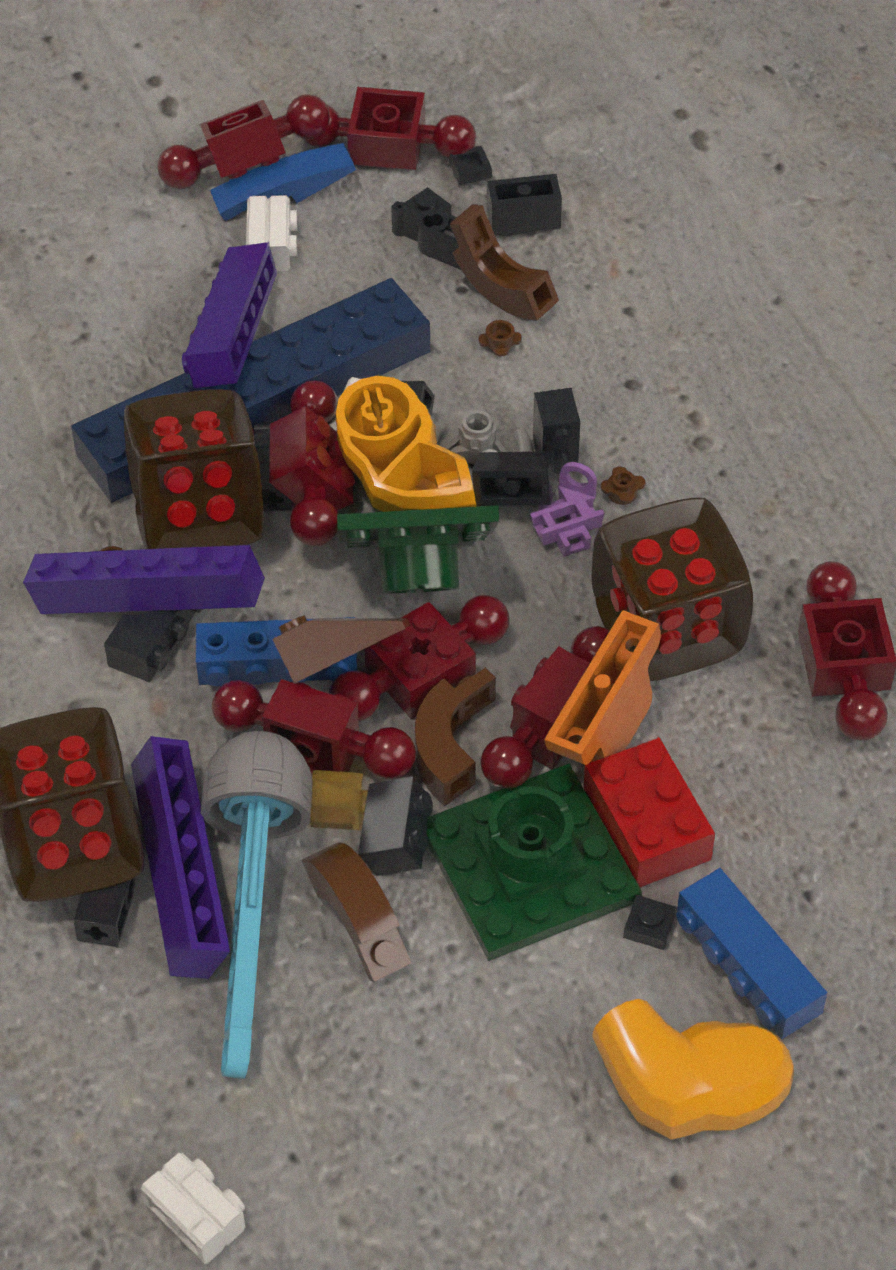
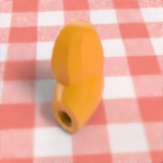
(395, 449)
(696, 1078)

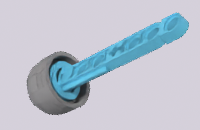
(256, 791)

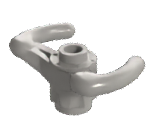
(479, 435)

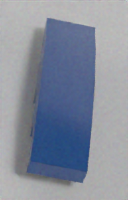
(290, 176)

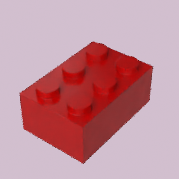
(649, 812)

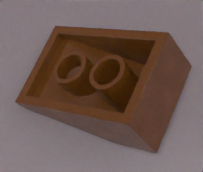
(321, 642)

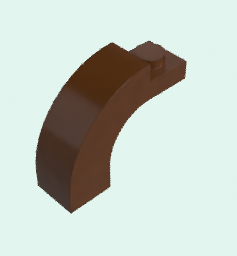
(499, 278)
(439, 758)
(356, 896)

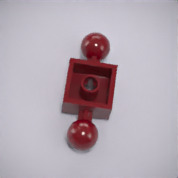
(391, 126)
(243, 140)
(310, 464)
(847, 649)
(423, 655)
(317, 724)
(509, 759)

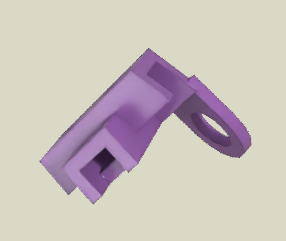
(574, 500)

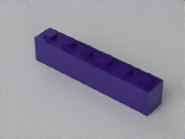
(230, 316)
(145, 580)
(179, 858)

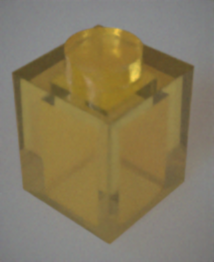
(337, 800)

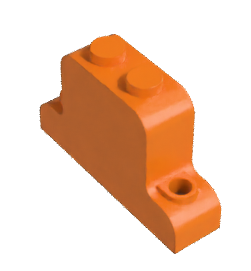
(610, 695)

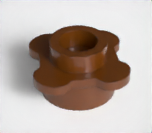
(500, 337)
(622, 486)

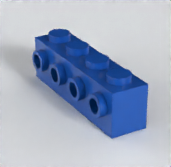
(248, 654)
(750, 954)

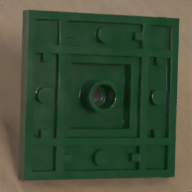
(418, 545)
(530, 862)

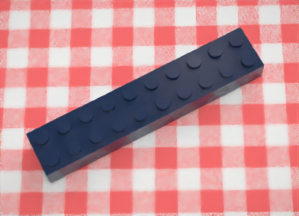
(343, 341)

